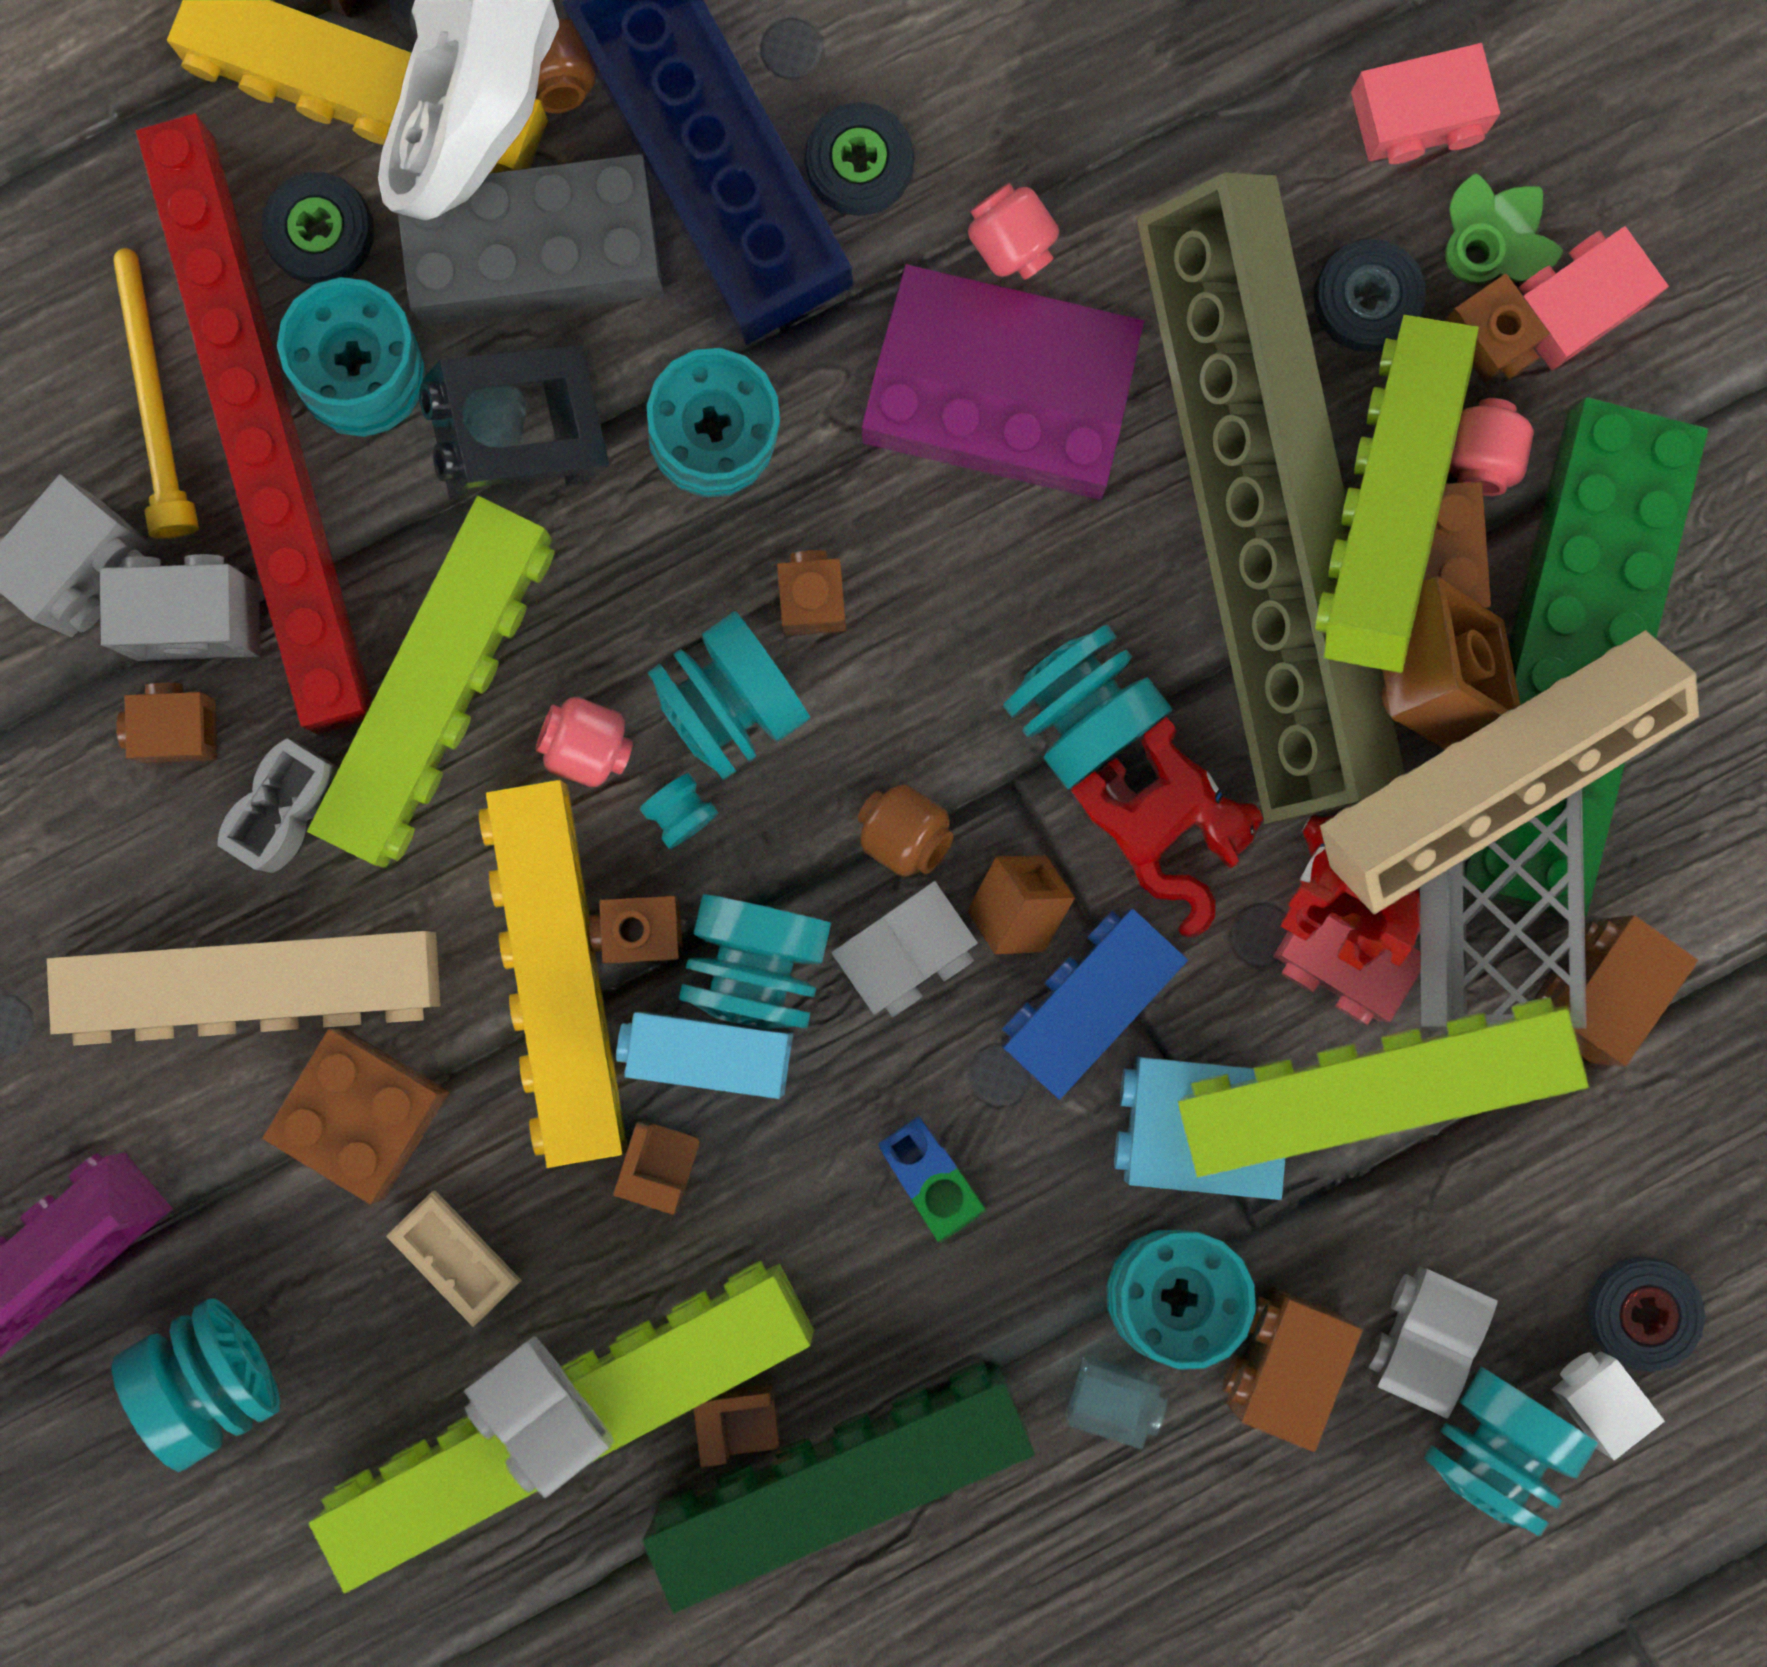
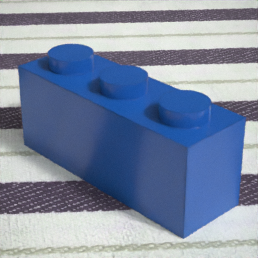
(1092, 1001)

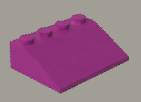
(1002, 382)
(72, 1240)

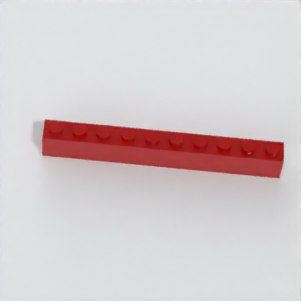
(255, 424)

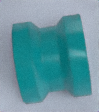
(679, 810)

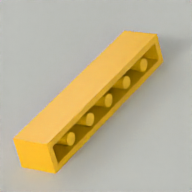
(312, 64)
(555, 974)

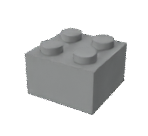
(57, 553)
(179, 610)

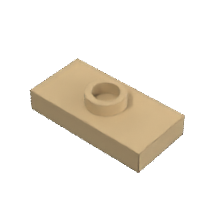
(453, 1258)

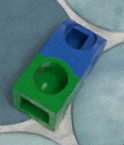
(931, 1179)

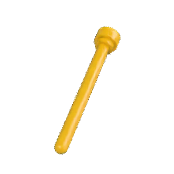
(169, 510)

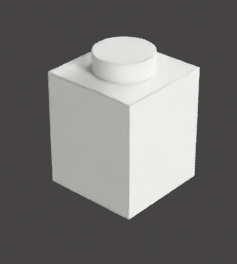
(1606, 1403)

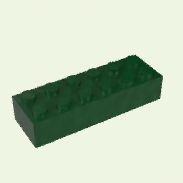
(836, 1486)

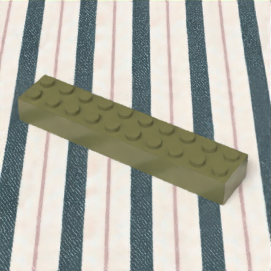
(1265, 490)

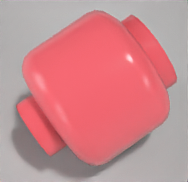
(1013, 231)
(1492, 446)
(584, 742)

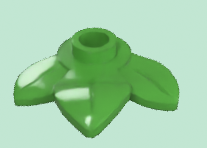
(1502, 228)

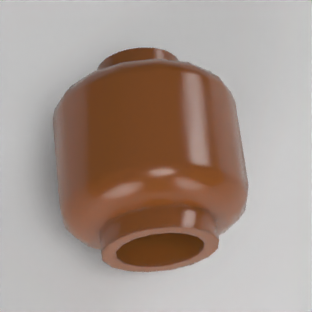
(565, 72)
(905, 830)

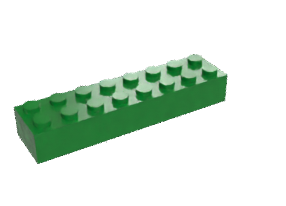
(1592, 586)

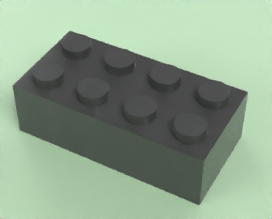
(536, 244)

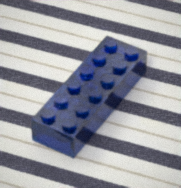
(714, 158)

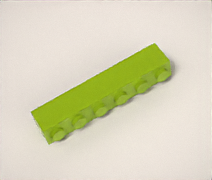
(1400, 494)
(432, 683)
(1382, 1090)

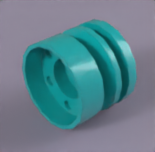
(332, 329)
(735, 395)
(728, 695)
(1086, 706)
(754, 962)
(1217, 1304)
(195, 1385)
(1510, 1452)

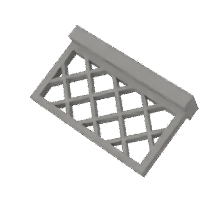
(1445, 921)

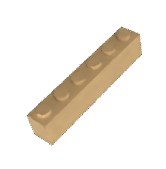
(1510, 771)
(243, 984)

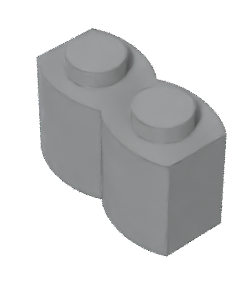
(272, 819)
(906, 949)
(1431, 1340)
(537, 1418)

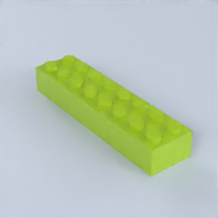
(633, 1389)

